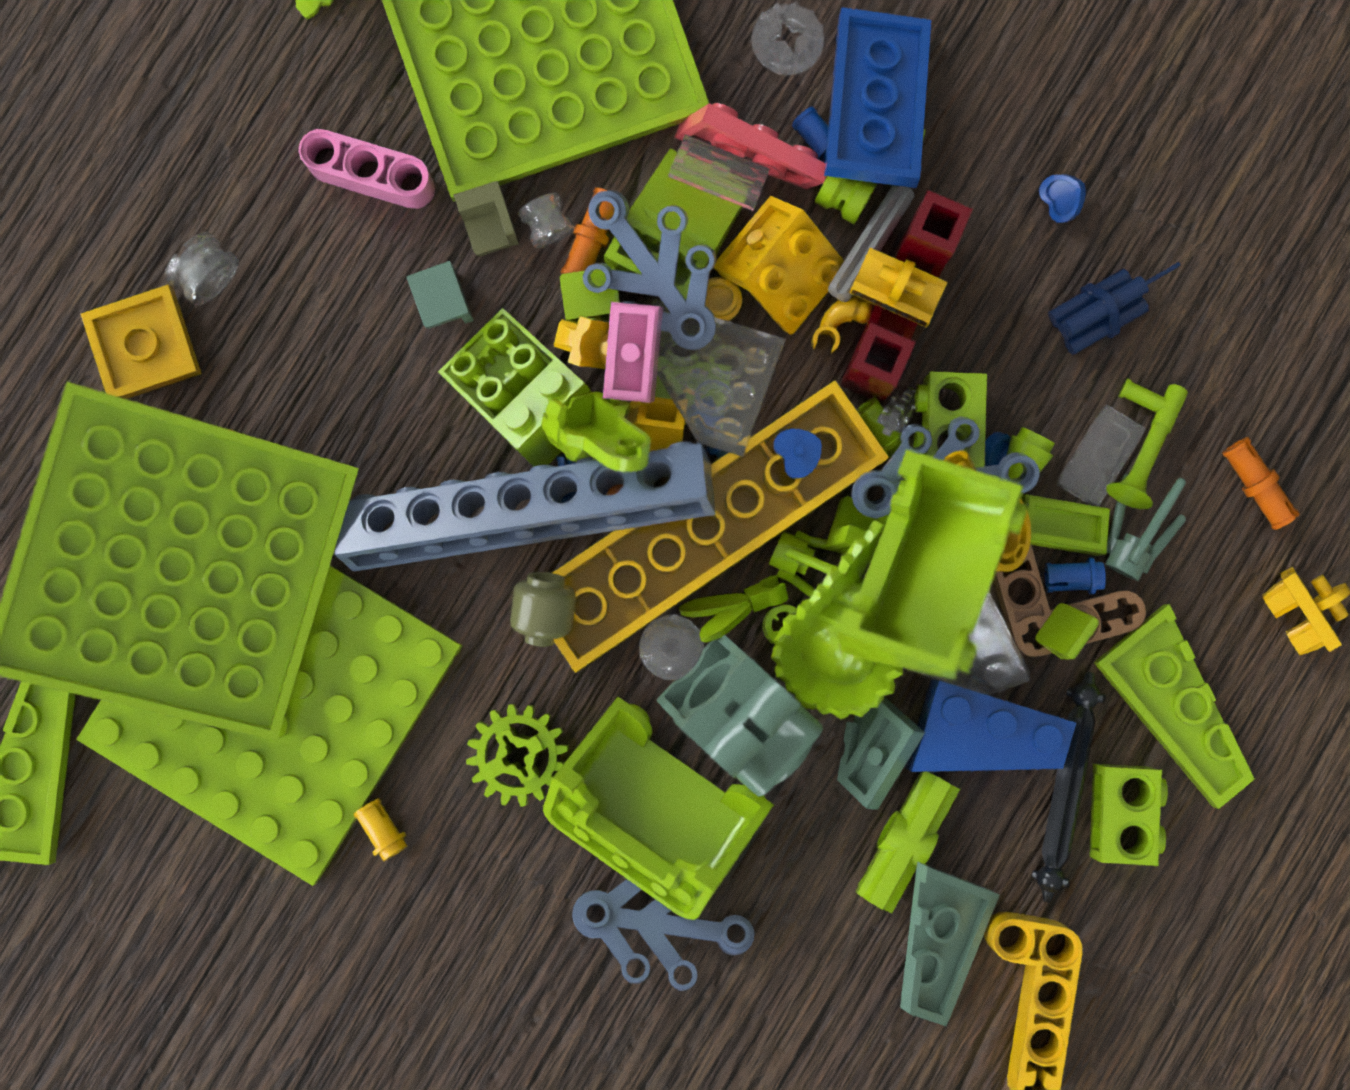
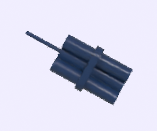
(1102, 309)

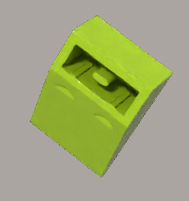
(708, 222)
(511, 382)

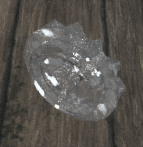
(777, 55)

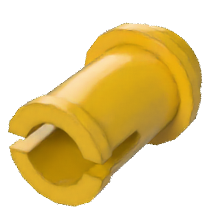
(380, 830)

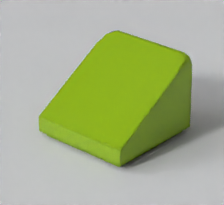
(1066, 631)

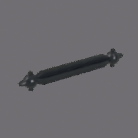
(1068, 790)

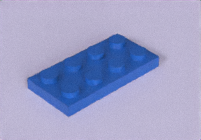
(878, 98)

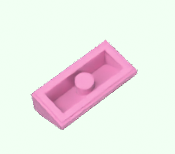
(632, 352)

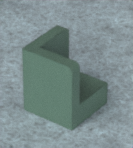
(439, 295)

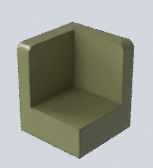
(486, 218)

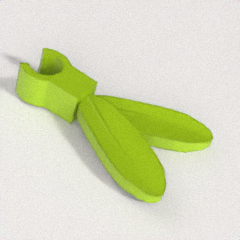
(733, 608)

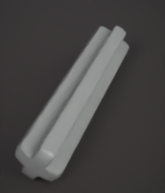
(873, 237)

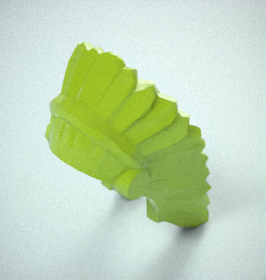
(809, 648)

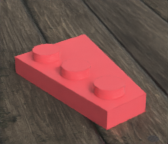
(760, 143)

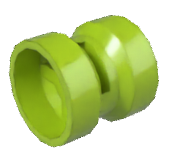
(845, 195)

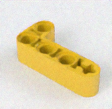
(1032, 1013)

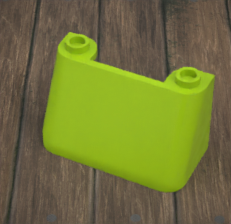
(932, 568)
(651, 812)

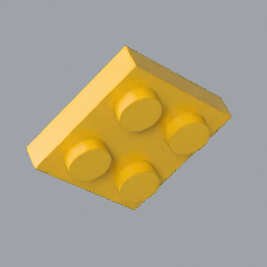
(141, 343)

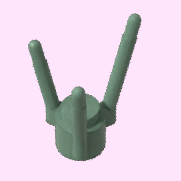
(1134, 554)

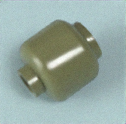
(542, 608)

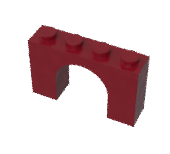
(888, 336)

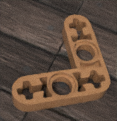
(1037, 609)

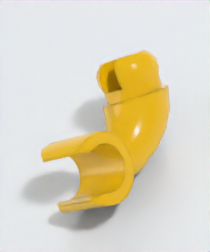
(841, 312)

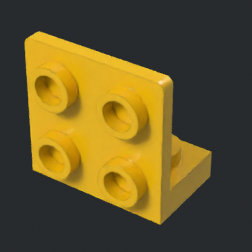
(781, 262)

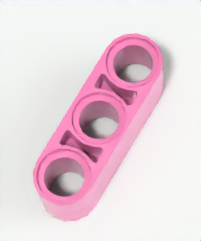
(352, 154)

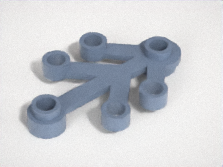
(660, 275)
(889, 478)
(652, 925)

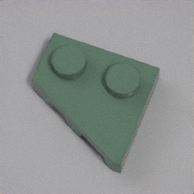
(876, 752)

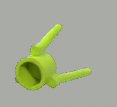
(795, 556)

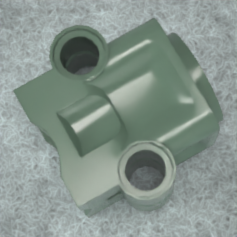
(741, 717)

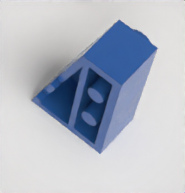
(986, 733)

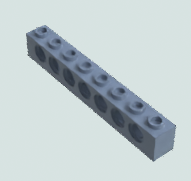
(591, 511)

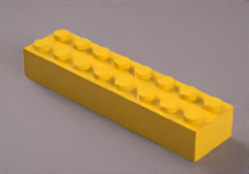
(651, 568)

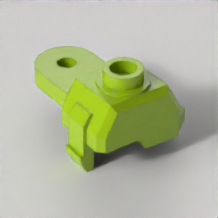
(598, 430)

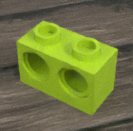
(936, 419)
(1112, 814)

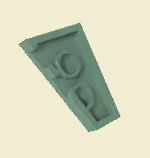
(942, 941)

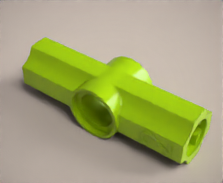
(907, 839)

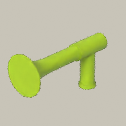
(1132, 488)

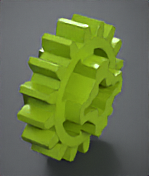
(506, 735)

